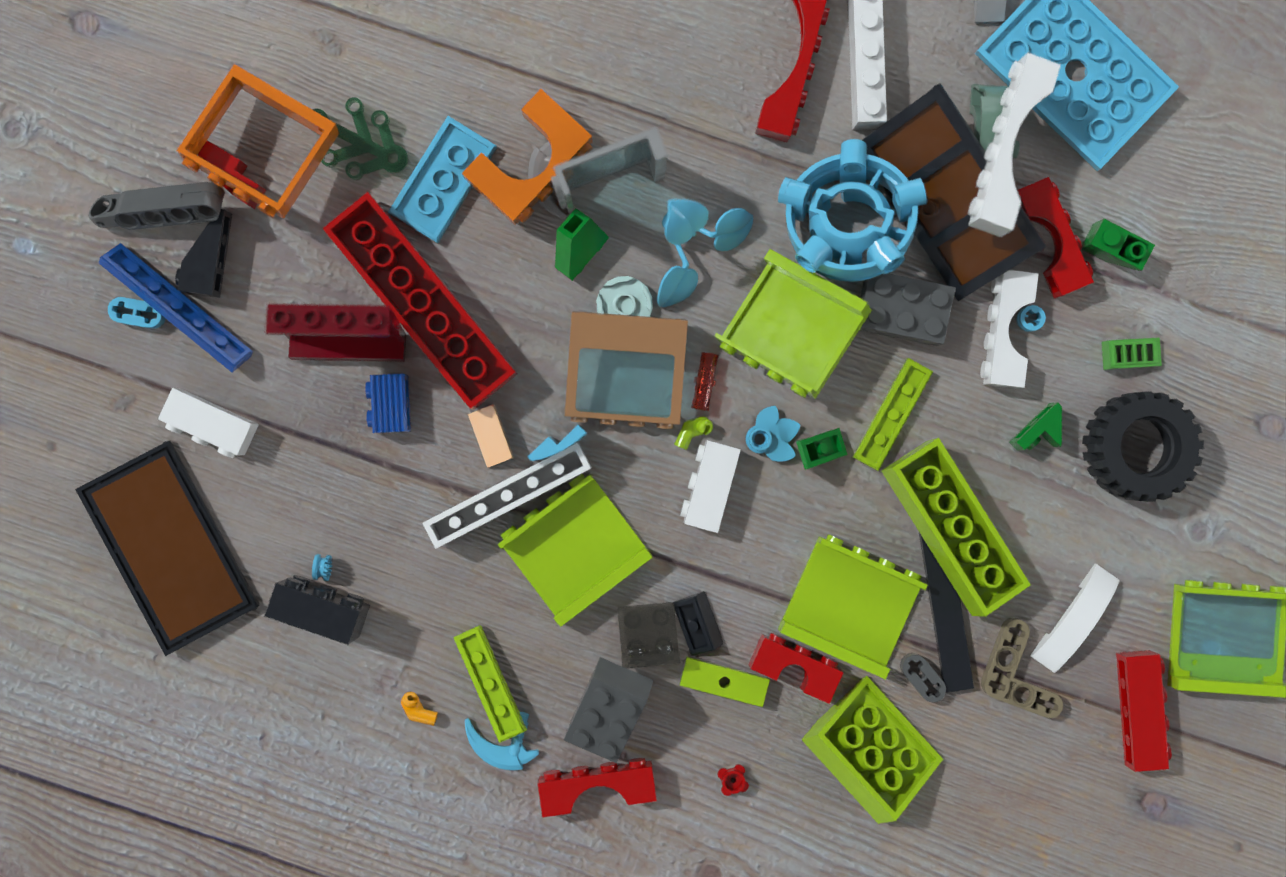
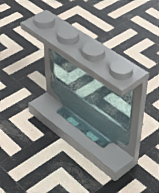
(610, 160)

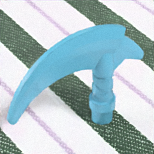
(502, 757)

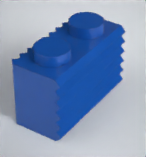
(388, 403)

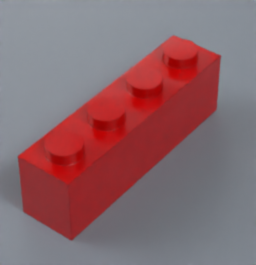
(1143, 710)

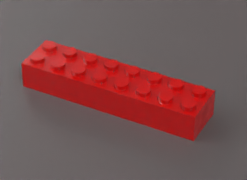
(420, 301)

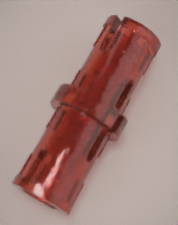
(705, 381)

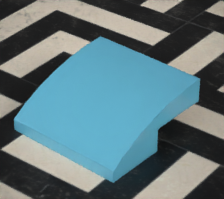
(551, 447)

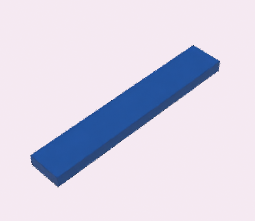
(175, 307)

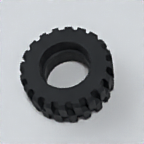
(1179, 446)

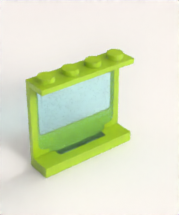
(1228, 639)

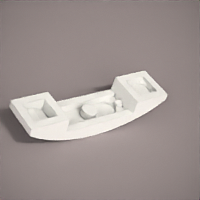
(1078, 619)

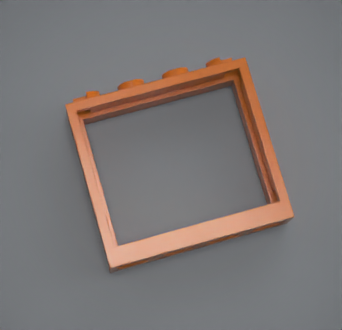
(214, 111)

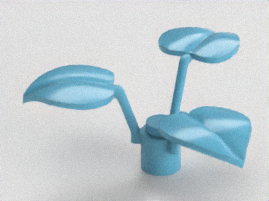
(680, 225)

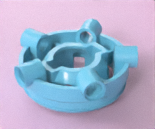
(840, 253)

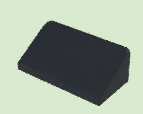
(698, 623)

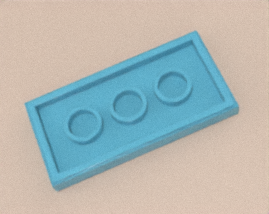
(437, 183)

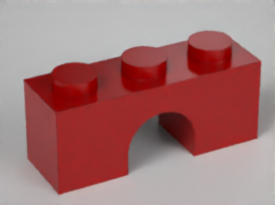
(820, 676)

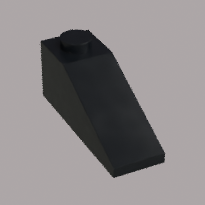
(205, 262)

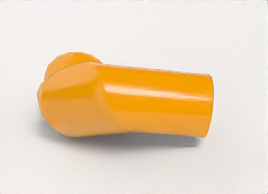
(414, 710)

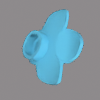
(776, 434)

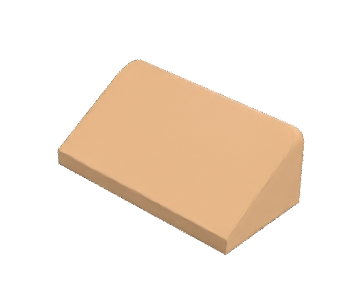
(491, 435)

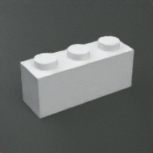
(207, 423)
(710, 486)

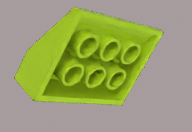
(873, 751)

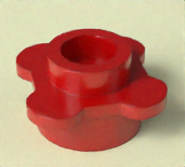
(729, 787)

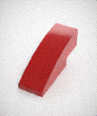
(230, 165)

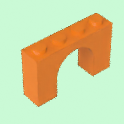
(515, 196)

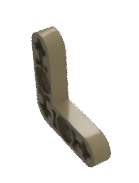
(1009, 682)

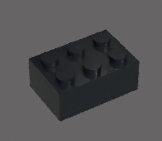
(318, 609)

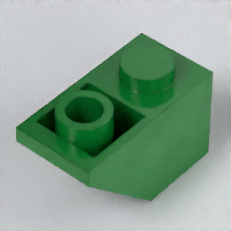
(577, 243)
(1117, 245)

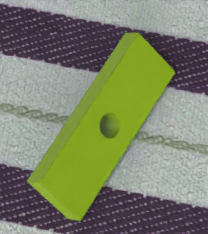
(741, 686)

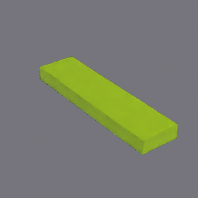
(892, 414)
(490, 683)

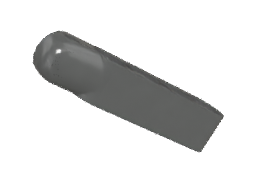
(159, 206)

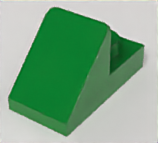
(1046, 423)
(821, 448)

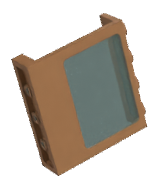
(626, 369)

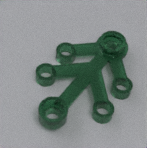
(363, 143)

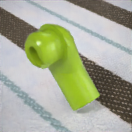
(693, 428)

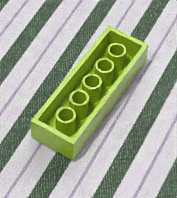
(956, 528)

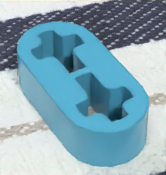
(135, 319)

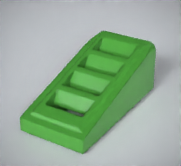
(1109, 353)

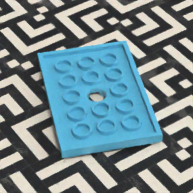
(1119, 82)

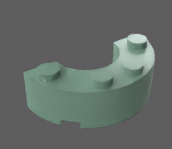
(985, 109)

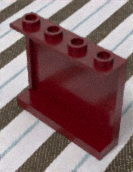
(338, 332)

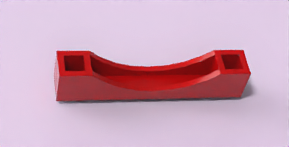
(779, 110)

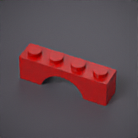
(1068, 268)
(631, 780)

